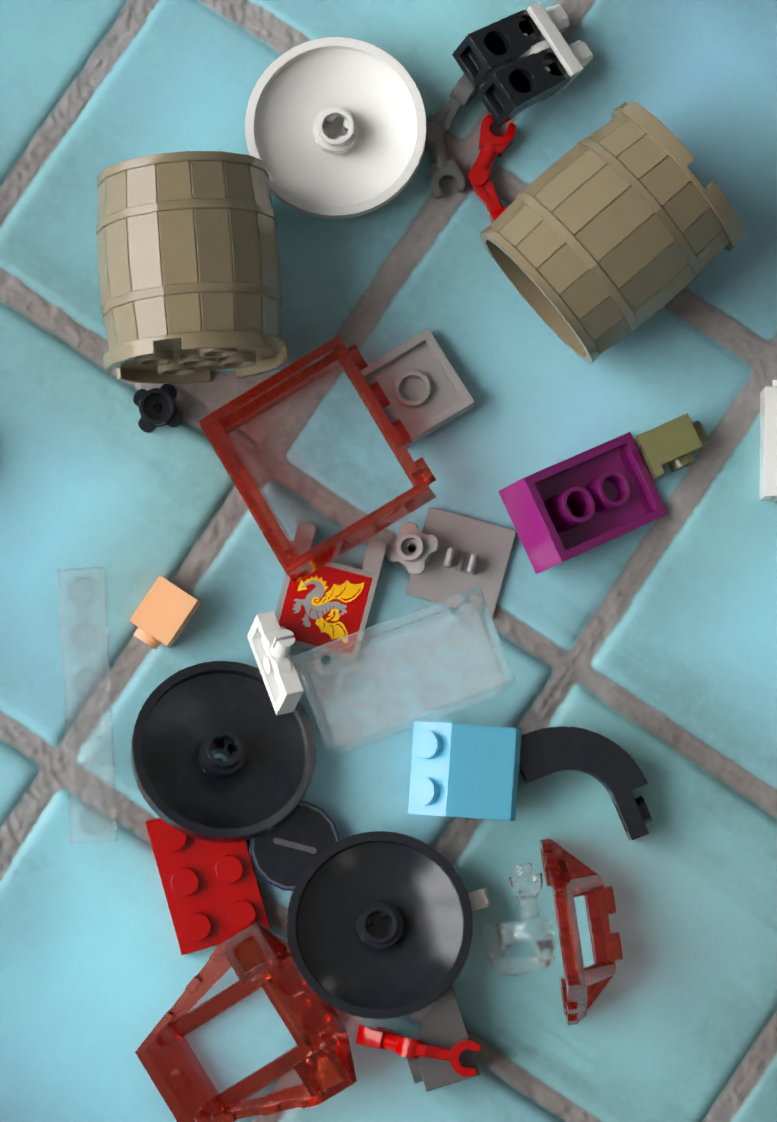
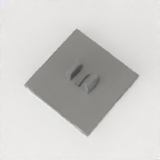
(467, 557)

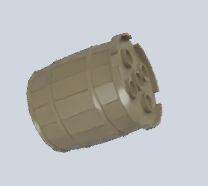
(611, 232)
(189, 267)

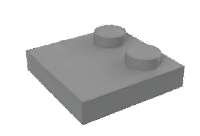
(420, 386)

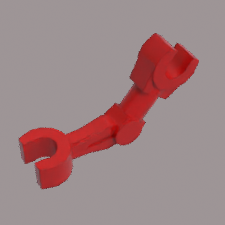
(479, 175)
(413, 1047)

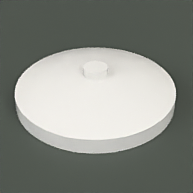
(336, 127)

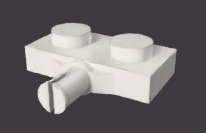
(272, 653)

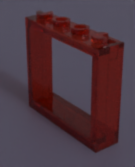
(274, 390)

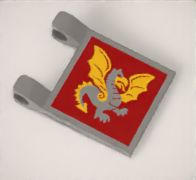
(332, 598)

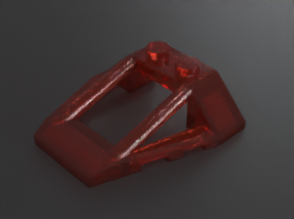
(571, 880)
(319, 1058)

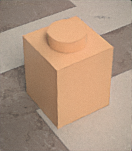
(163, 614)

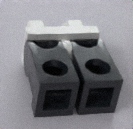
(521, 60)

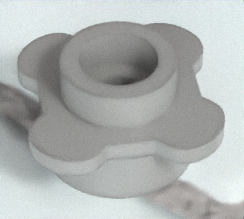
(425, 548)

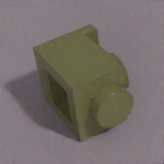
(671, 445)

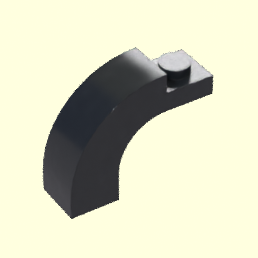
(589, 752)

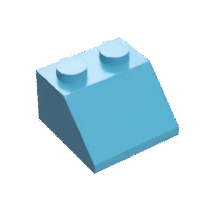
(464, 771)

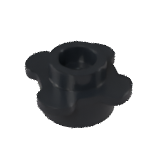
(148, 399)

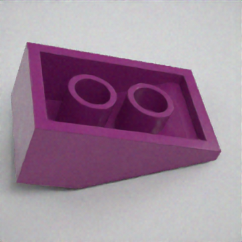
(582, 502)

